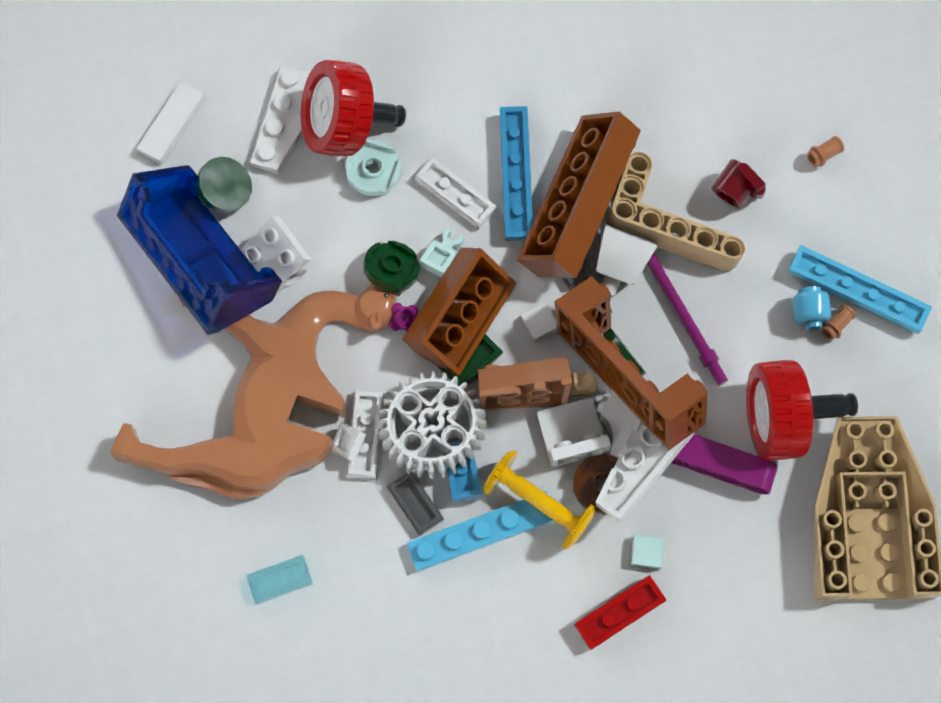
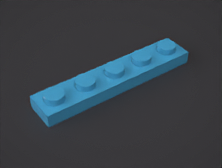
(516, 172)

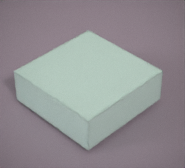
(647, 551)

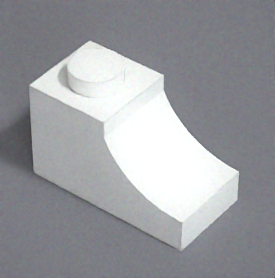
(617, 420)

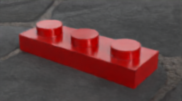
(620, 612)

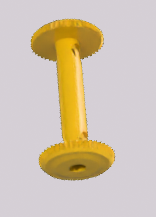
(538, 499)

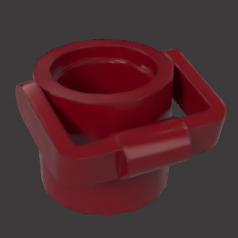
(738, 183)

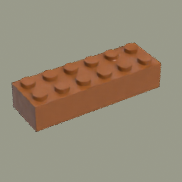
(579, 195)

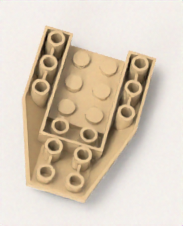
(874, 517)

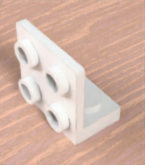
(572, 432)

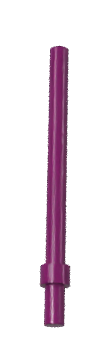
(707, 356)

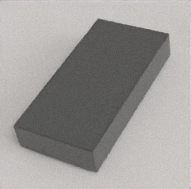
(415, 503)

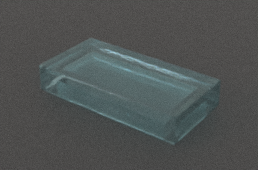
(279, 579)

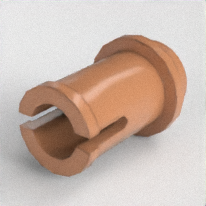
(819, 155)
(838, 321)

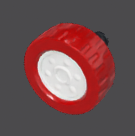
(341, 108)
(783, 409)

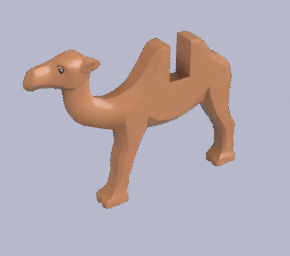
(280, 373)

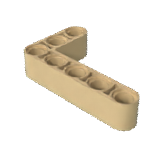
(665, 223)

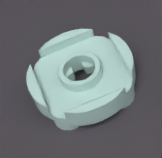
(380, 182)

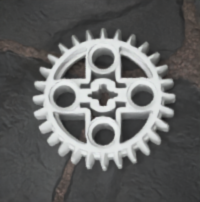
(432, 436)

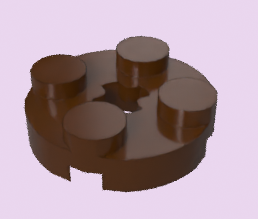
(584, 477)

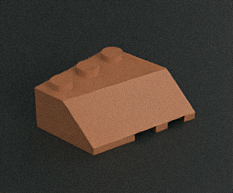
(525, 385)

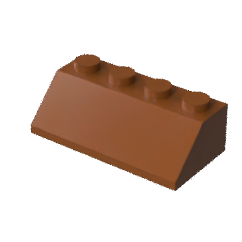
(469, 286)

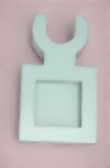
(440, 255)

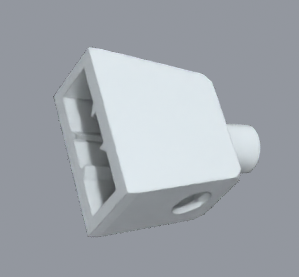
(621, 256)

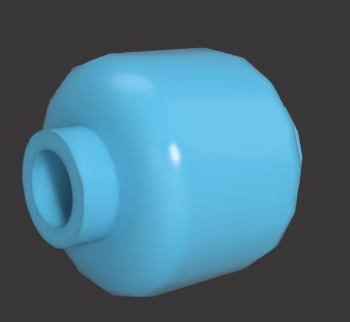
(811, 307)

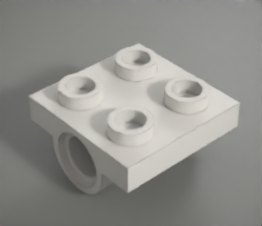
(278, 249)

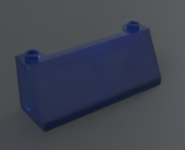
(193, 249)

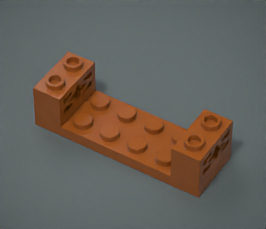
(670, 414)

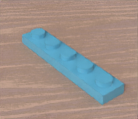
(859, 289)
(475, 534)

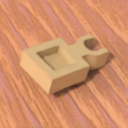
(583, 384)

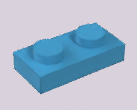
(465, 482)

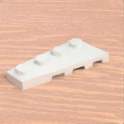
(281, 122)
(635, 471)

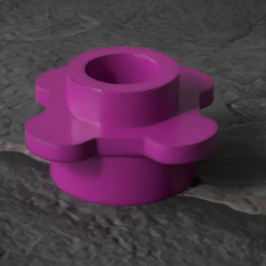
(398, 311)

